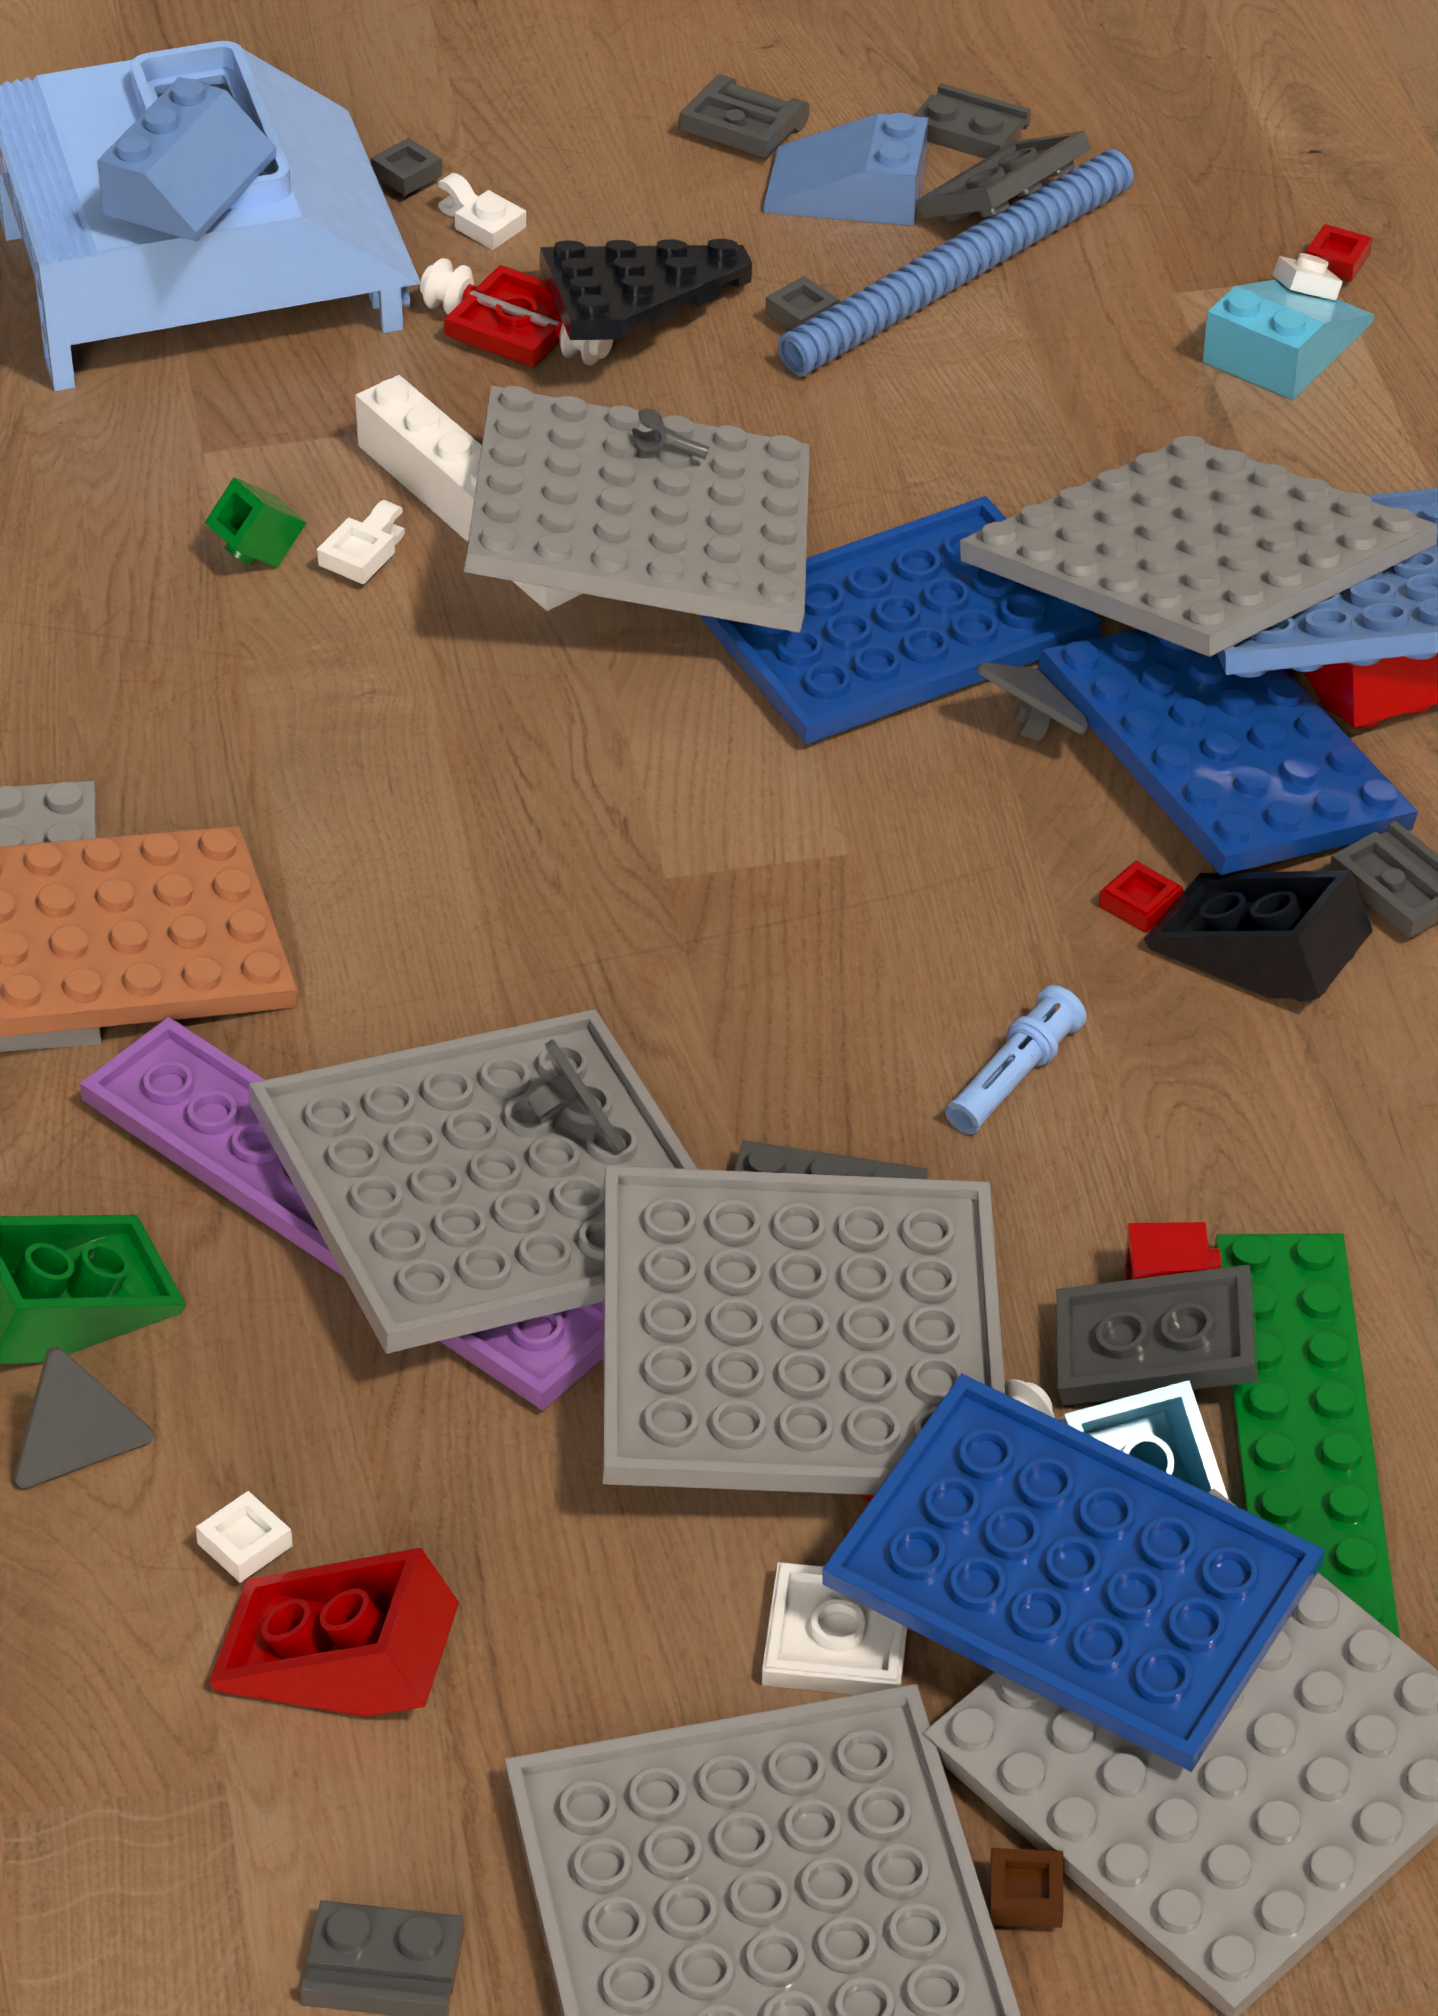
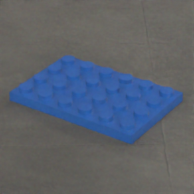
(898, 626)
(1229, 758)
(1075, 1570)

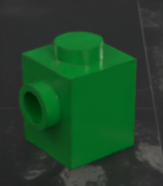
(254, 523)

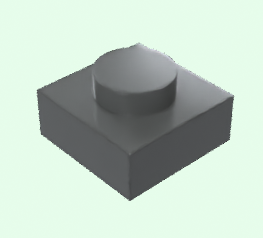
(406, 166)
(798, 302)

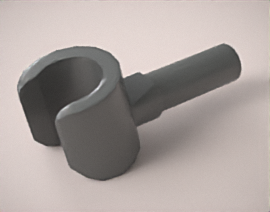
(660, 437)

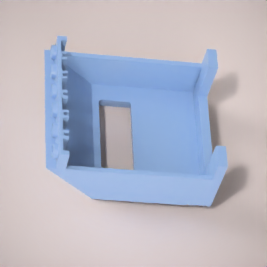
(293, 238)

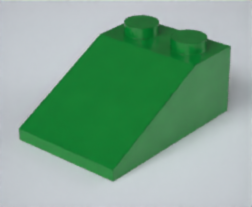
(77, 1283)

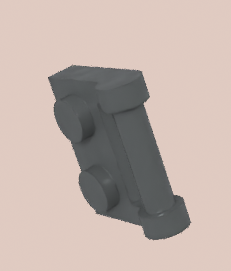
(742, 117)

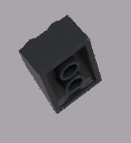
(1267, 929)

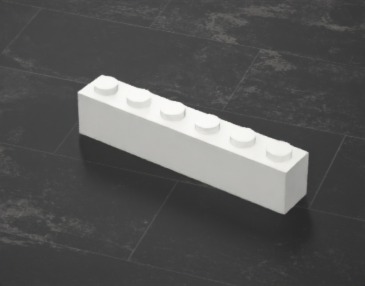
(429, 459)

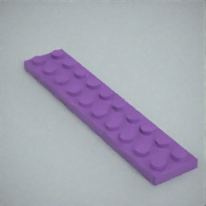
(198, 1114)

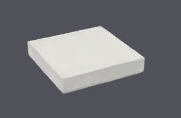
(828, 1639)

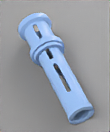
(1030, 1043)

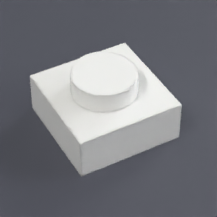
(1307, 276)
(244, 1536)

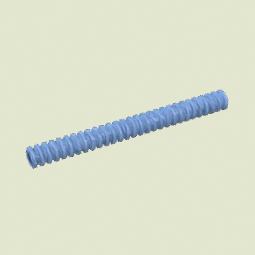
(954, 262)

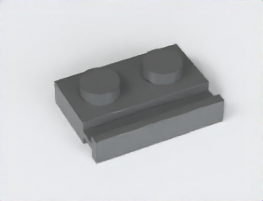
(972, 121)
(1395, 877)
(382, 1960)

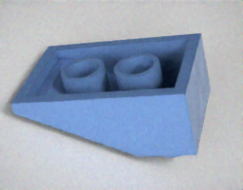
(853, 171)

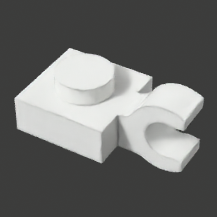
(483, 217)
(362, 547)

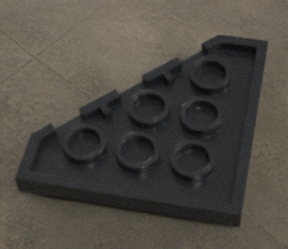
(617, 285)

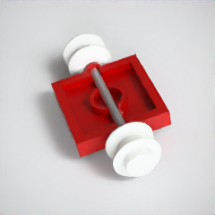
(503, 314)

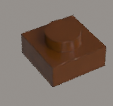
(1026, 1887)

